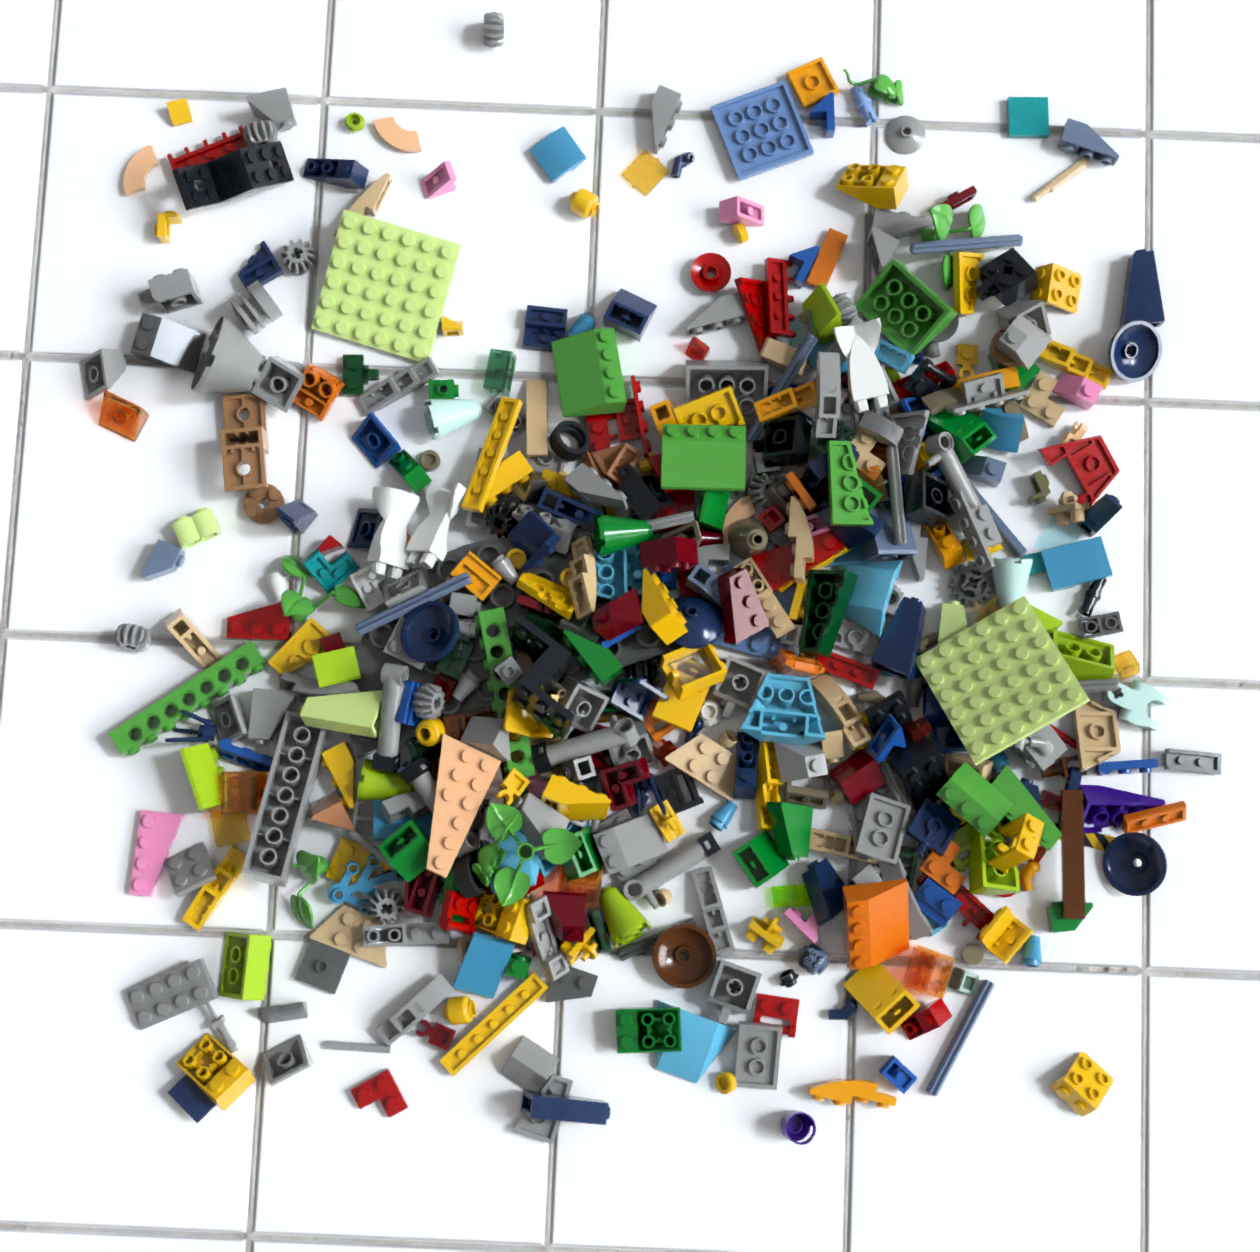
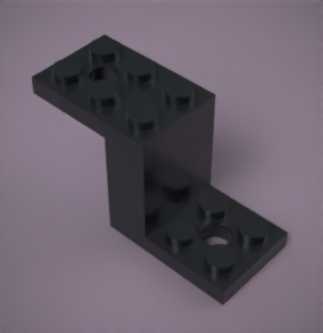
(233, 175)
(549, 666)
(918, 762)

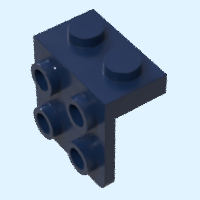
(534, 539)
(634, 696)

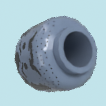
(813, 959)

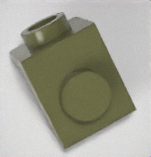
(1040, 484)

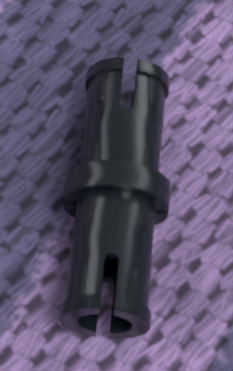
(1092, 595)

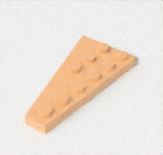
(460, 789)

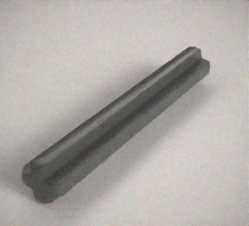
(644, 945)

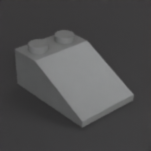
(630, 844)

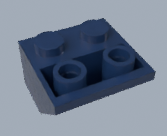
(629, 314)

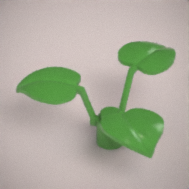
(942, 219)
(300, 607)
(558, 845)
(311, 867)

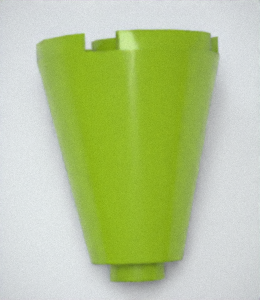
(380, 784)
(622, 917)

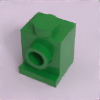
(435, 386)
(518, 966)

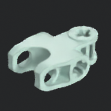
(1133, 703)

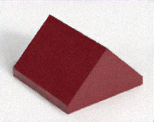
(857, 777)

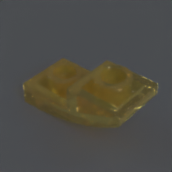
(988, 609)

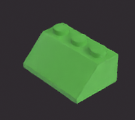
(975, 799)

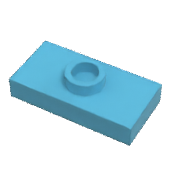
(893, 356)

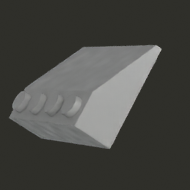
(746, 378)

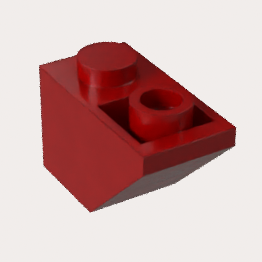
(926, 1019)

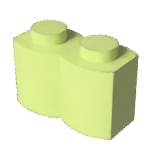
(196, 528)

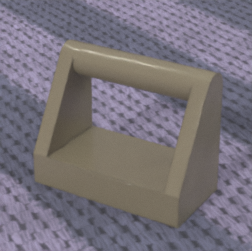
(808, 796)

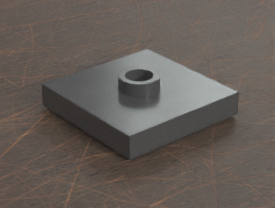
(323, 966)

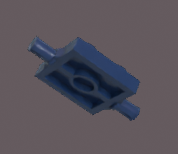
(933, 827)

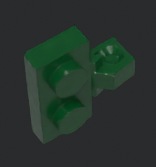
(356, 375)

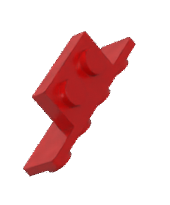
(630, 422)

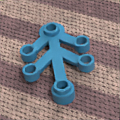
(363, 884)

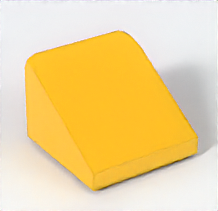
(179, 112)

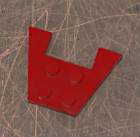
(1089, 462)

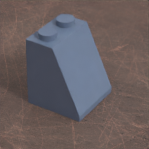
(883, 546)

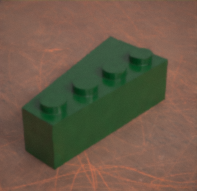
(824, 609)

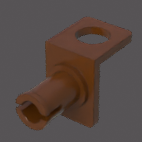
(1060, 768)

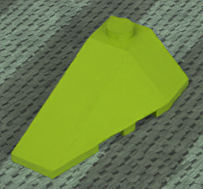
(983, 877)

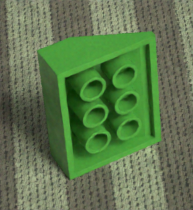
(906, 307)
(589, 373)
(703, 457)

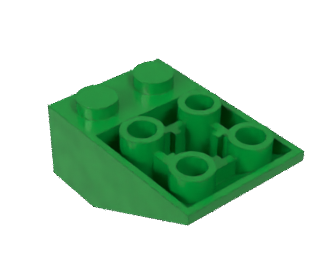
(967, 430)
(598, 659)
(648, 1029)

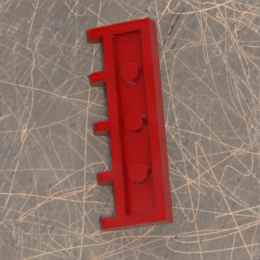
(209, 151)
(778, 298)
(599, 432)
(971, 908)

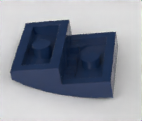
(543, 327)
(191, 1099)

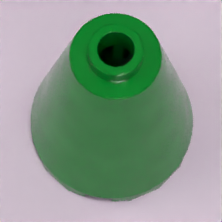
(618, 533)

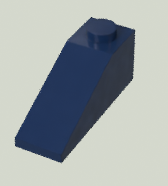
(567, 508)

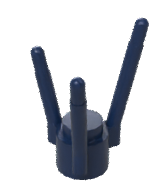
(205, 733)
(648, 786)

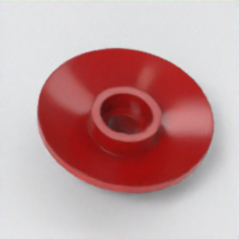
(710, 263)

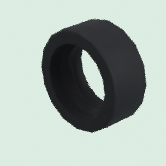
(577, 431)
(465, 878)

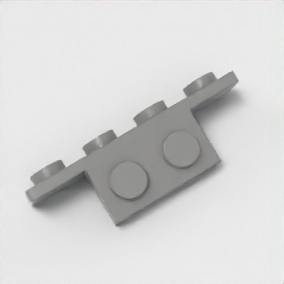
(985, 391)
(977, 528)

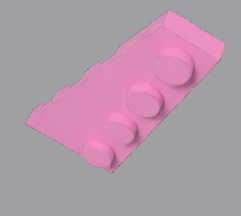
(152, 848)

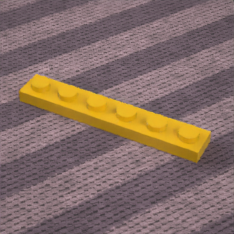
(491, 454)
(493, 1024)

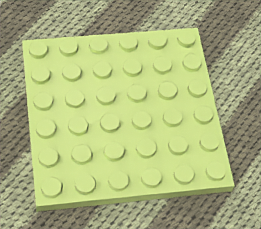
(386, 286)
(1001, 680)

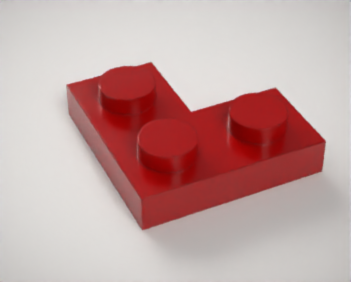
(383, 1088)

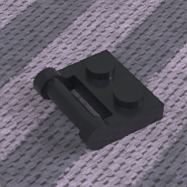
(922, 385)
(671, 790)

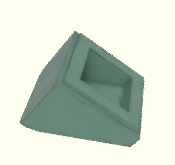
(963, 981)

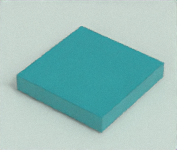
(1028, 117)

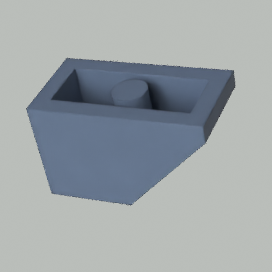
(984, 469)
(163, 560)

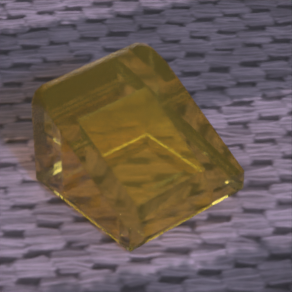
(1126, 665)

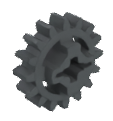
(975, 591)

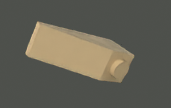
(192, 639)

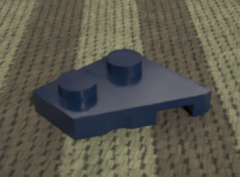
(260, 267)

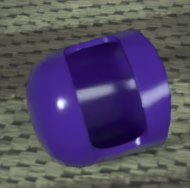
(797, 1130)

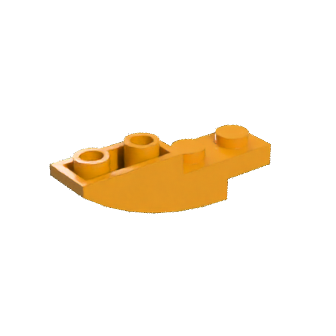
(843, 1090)

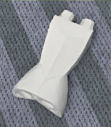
(865, 373)
(391, 536)
(430, 538)

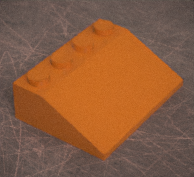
(875, 922)

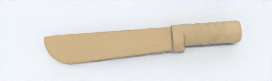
(1067, 175)

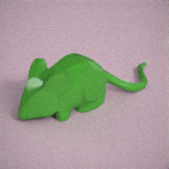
(882, 87)
(489, 858)

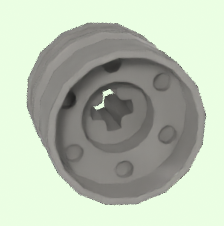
(255, 307)

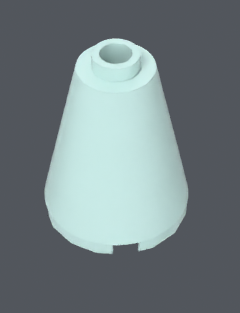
(449, 415)
(1010, 578)

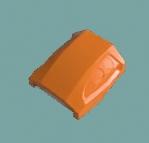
(318, 391)
(799, 666)

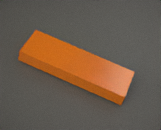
(827, 258)
(1154, 817)

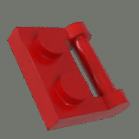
(458, 905)
(777, 1007)

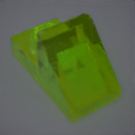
(790, 896)

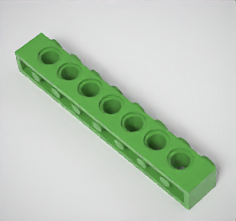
(497, 617)
(123, 734)

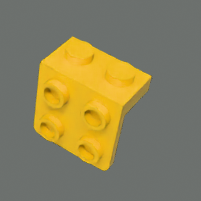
(1058, 287)
(521, 722)
(1004, 935)
(1083, 1085)

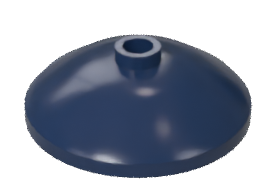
(1142, 354)
(423, 625)
(702, 625)
(1121, 867)

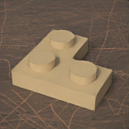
(1037, 402)
(864, 443)

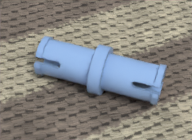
(864, 104)

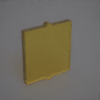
(645, 172)
(229, 828)

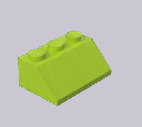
(1085, 657)
(204, 774)
(245, 966)

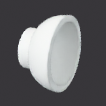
(711, 713)

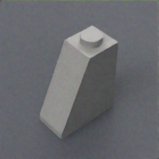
(268, 713)
(537, 819)

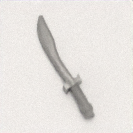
(218, 1023)

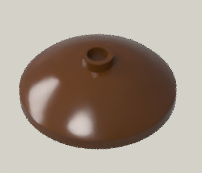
(685, 971)

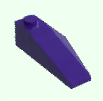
(1107, 806)

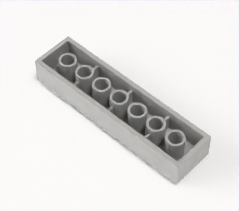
(284, 802)

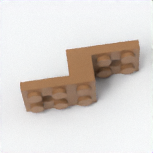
(244, 443)

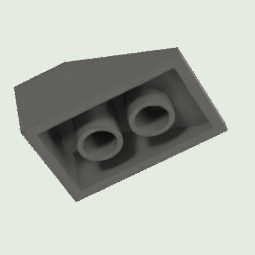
(167, 343)

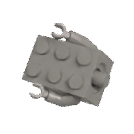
(1040, 748)

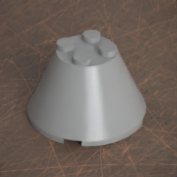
(229, 362)

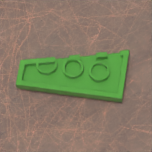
(846, 495)
(1024, 803)

